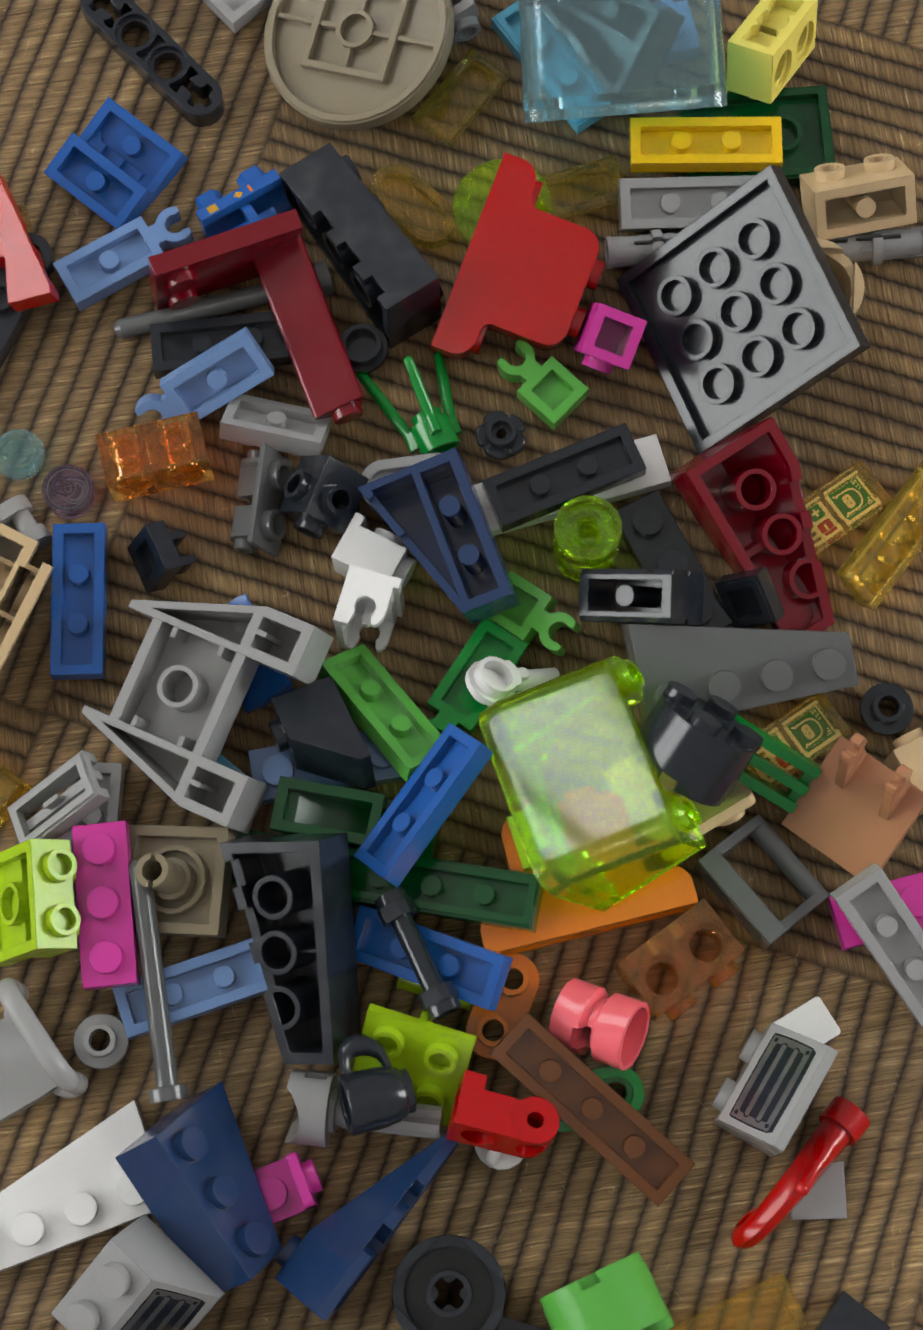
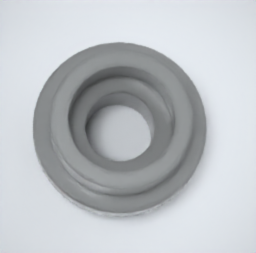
(113, 1053)

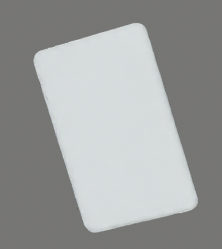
(811, 1021)

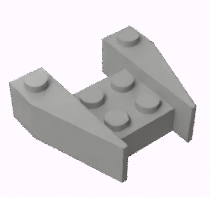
(189, 691)

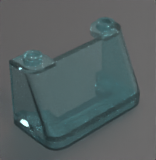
(620, 57)

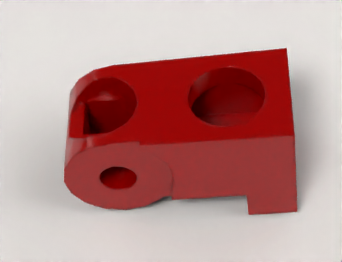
(500, 1121)

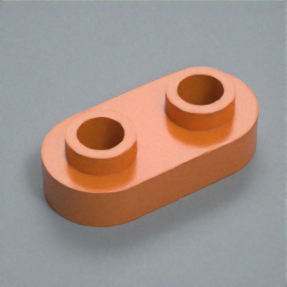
(510, 1007)

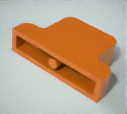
(567, 921)

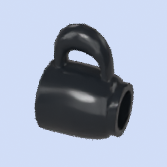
(374, 1095)

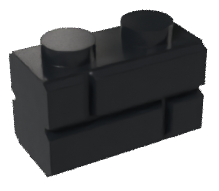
(641, 596)

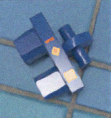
(257, 198)

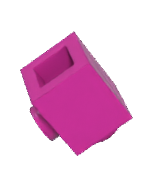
(608, 338)

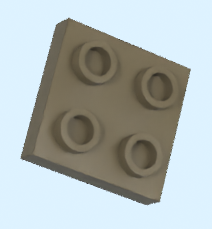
(186, 875)

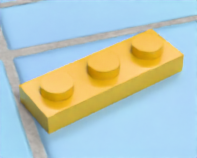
(705, 144)

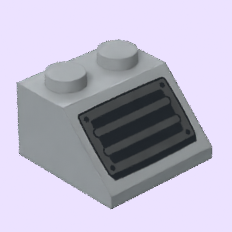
(773, 1087)
(139, 1285)

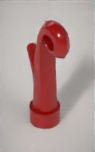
(839, 1127)

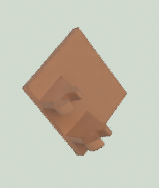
(856, 807)

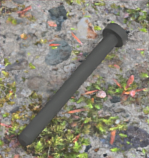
(210, 306)
(155, 993)

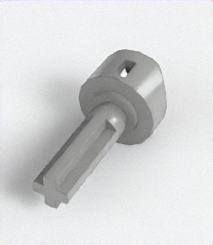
(321, 1112)

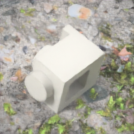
(373, 551)

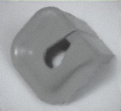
(28, 1057)

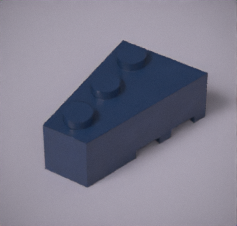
(447, 531)
(204, 1188)

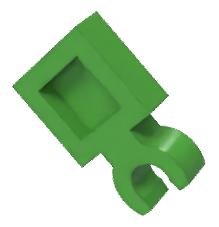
(546, 389)
(534, 616)

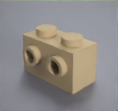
(858, 196)

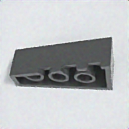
(739, 663)

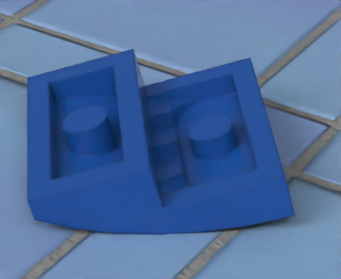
(116, 165)

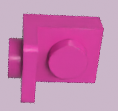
(289, 1186)

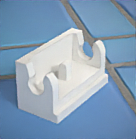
(368, 601)

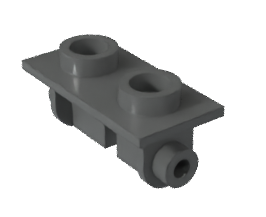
(263, 481)

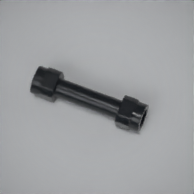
(396, 911)

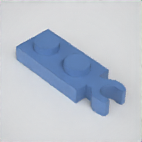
(118, 258)
(211, 378)

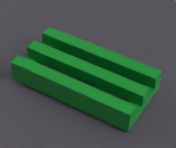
(798, 785)

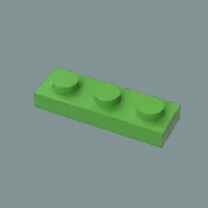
(381, 708)

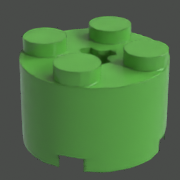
(610, 1299)

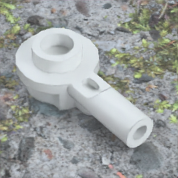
(496, 679)

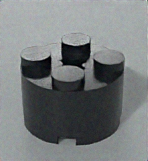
(698, 743)
(448, 1259)

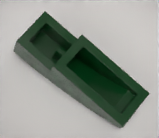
(327, 808)

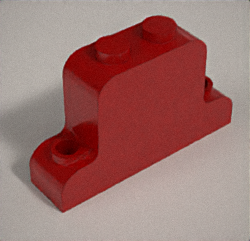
(519, 271)

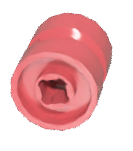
(607, 1026)

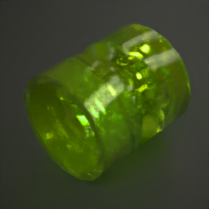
(586, 535)

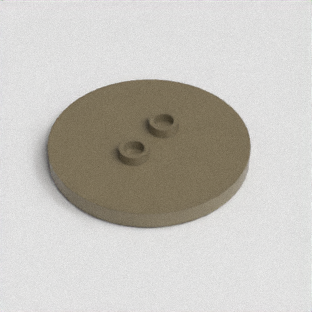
(356, 59)

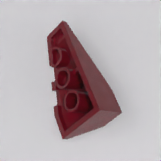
(756, 516)

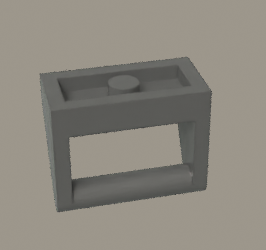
(742, 900)

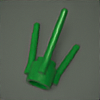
(432, 429)

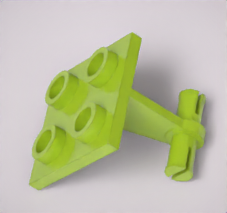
(429, 1051)

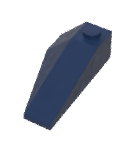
(342, 1248)

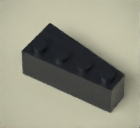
(363, 244)
(302, 936)

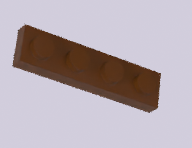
(592, 1109)

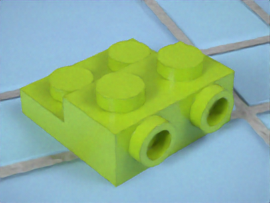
(37, 901)

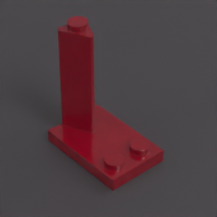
(279, 258)

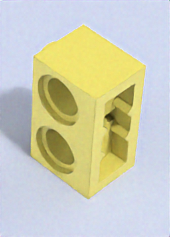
(770, 47)

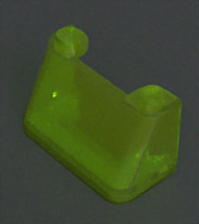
(587, 786)

